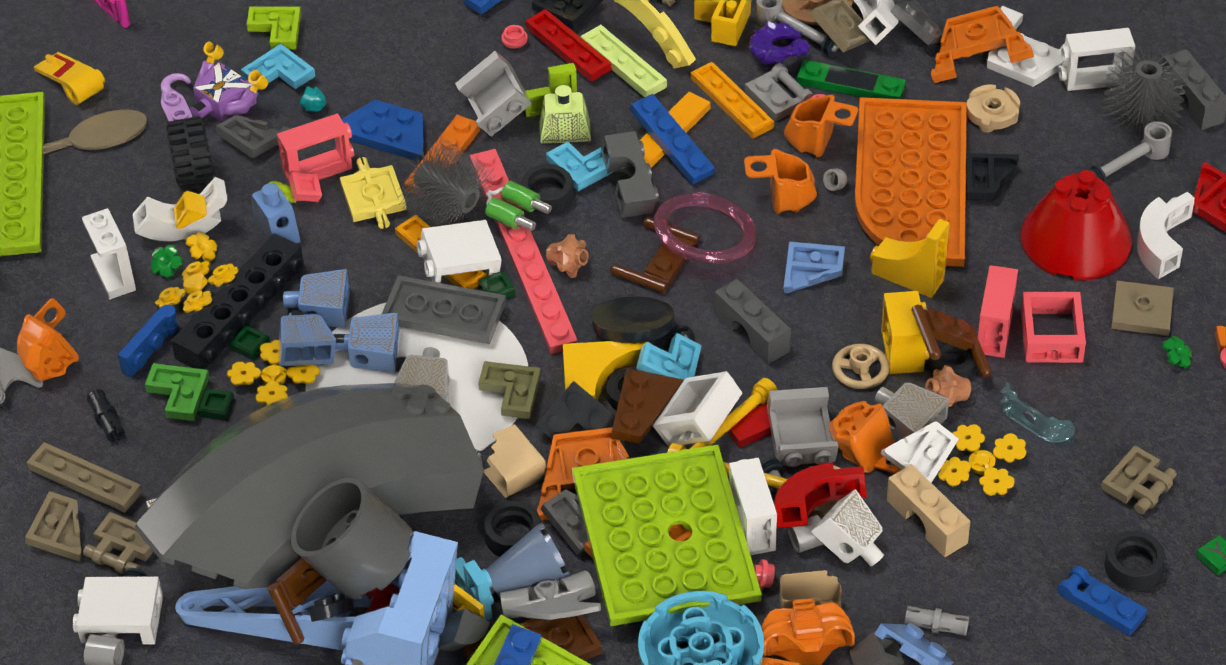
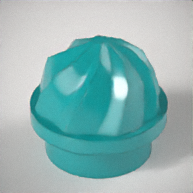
(312, 99)

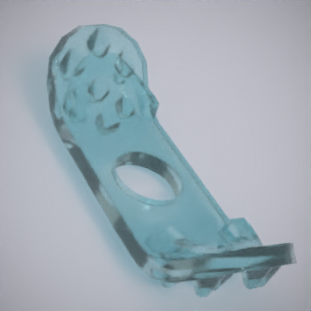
(1044, 427)

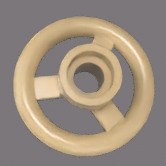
(860, 360)

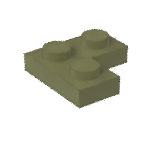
(517, 383)

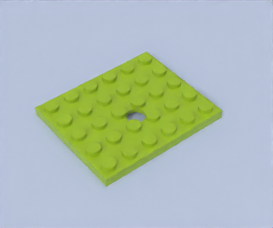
(628, 521)

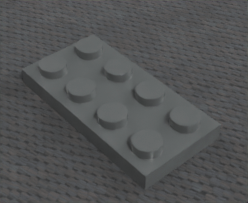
(445, 309)

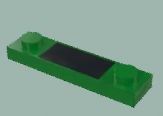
(850, 81)

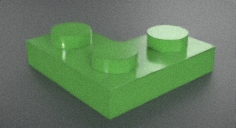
(182, 384)

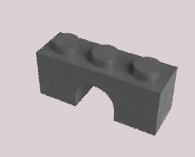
(1204, 97)
(626, 154)
(767, 333)

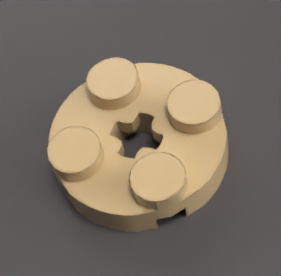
(988, 119)

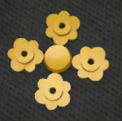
(194, 284)
(272, 376)
(983, 461)

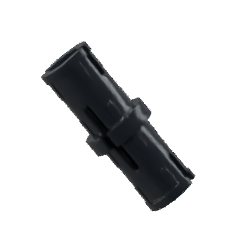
(105, 415)

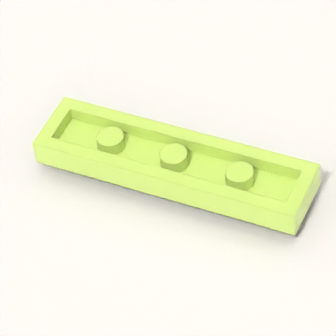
(625, 62)

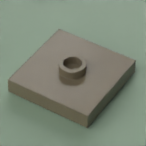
(840, 24)
(1142, 308)

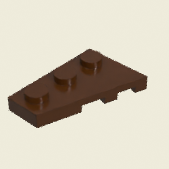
(641, 402)

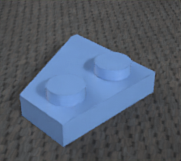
(914, 644)

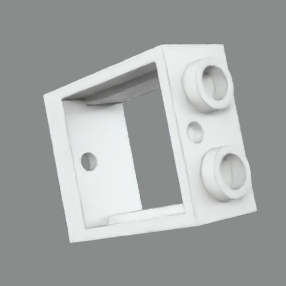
(1094, 44)
(697, 408)
(754, 505)

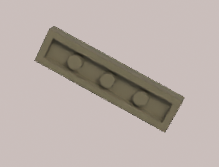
(84, 477)

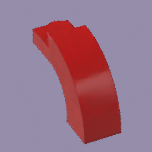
(813, 488)

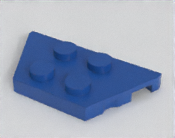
(388, 129)

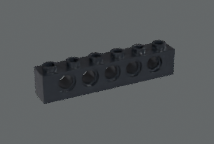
(238, 302)

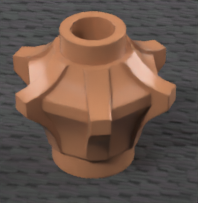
(568, 255)
(949, 385)

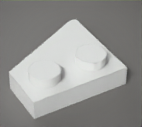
(923, 449)

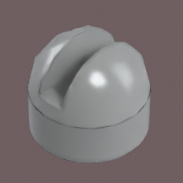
(833, 177)

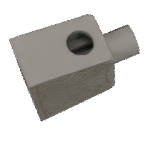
(426, 370)
(912, 408)

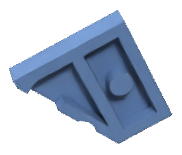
(812, 264)

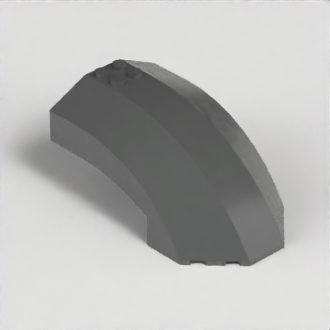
(246, 487)

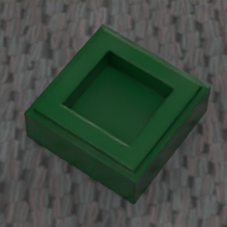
(498, 284)
(248, 342)
(216, 404)

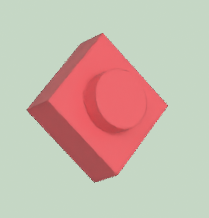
(305, 187)

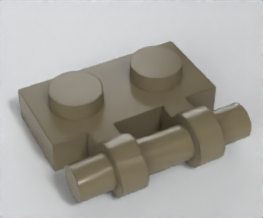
(1131, 473)
(121, 535)

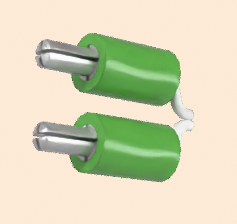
(518, 196)

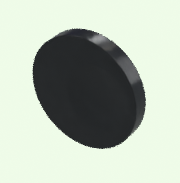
(633, 319)

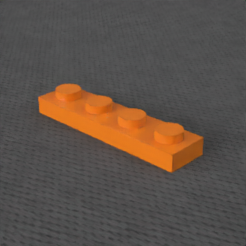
(459, 132)

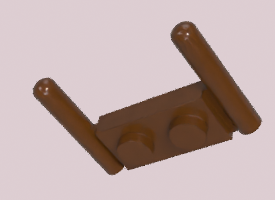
(663, 266)
(950, 330)
(291, 591)

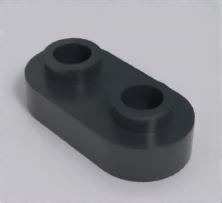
(330, 607)

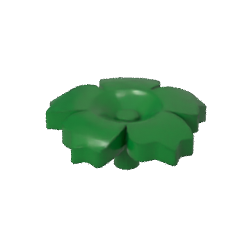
(166, 261)
(1177, 351)

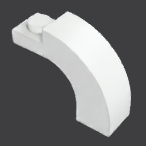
(877, 18)
(157, 219)
(1154, 246)

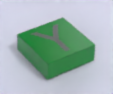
(1214, 555)

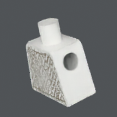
(850, 530)

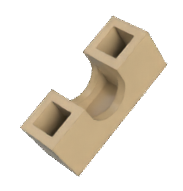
(944, 524)

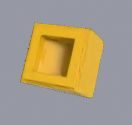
(189, 209)

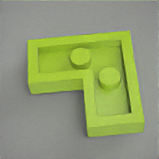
(280, 21)
(557, 76)

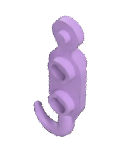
(173, 103)

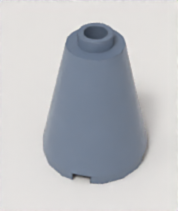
(527, 563)

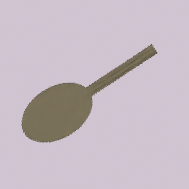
(103, 131)

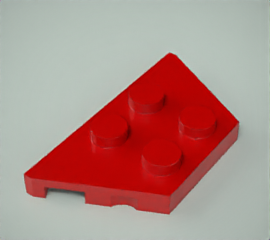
(1211, 196)

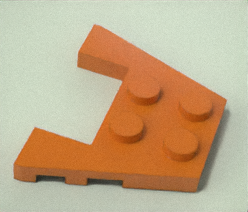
(975, 34)
(577, 450)

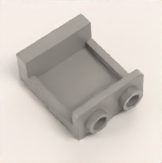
(494, 93)
(800, 426)

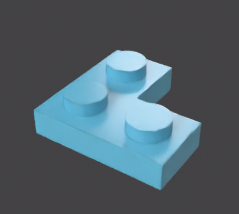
(283, 64)
(583, 169)
(677, 362)
(475, 583)

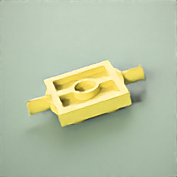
(372, 193)

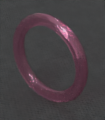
(699, 255)

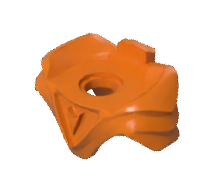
(806, 632)

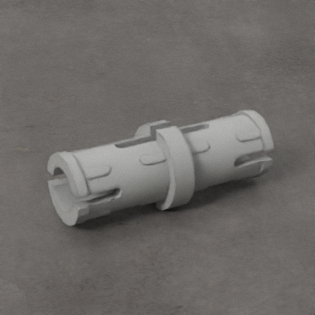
(937, 620)

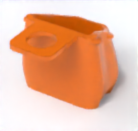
(813, 123)
(790, 180)
(42, 347)
(862, 434)

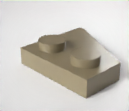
(56, 527)

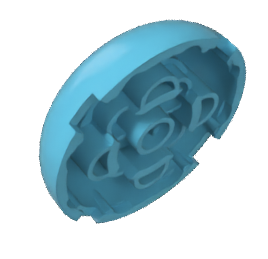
(723, 621)

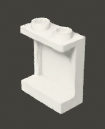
(458, 249)
(112, 255)
(119, 607)

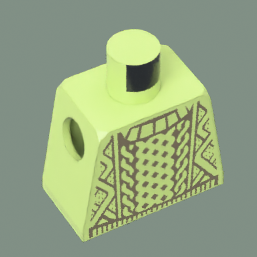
(564, 117)

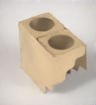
(514, 462)
(809, 585)

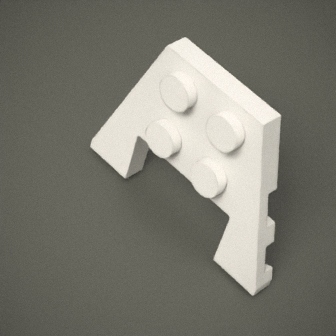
(1031, 70)

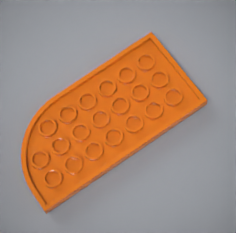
(912, 170)

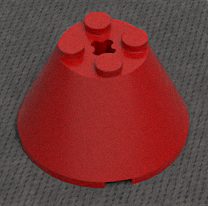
(1077, 229)

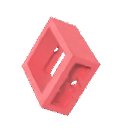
(312, 133)
(997, 310)
(1040, 347)

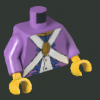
(223, 91)

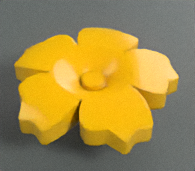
(201, 246)

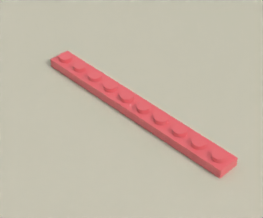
(528, 263)

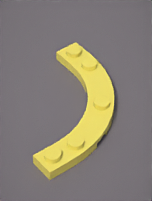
(663, 31)

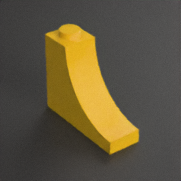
(914, 264)
(595, 362)

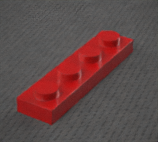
(568, 45)

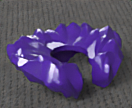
(767, 53)

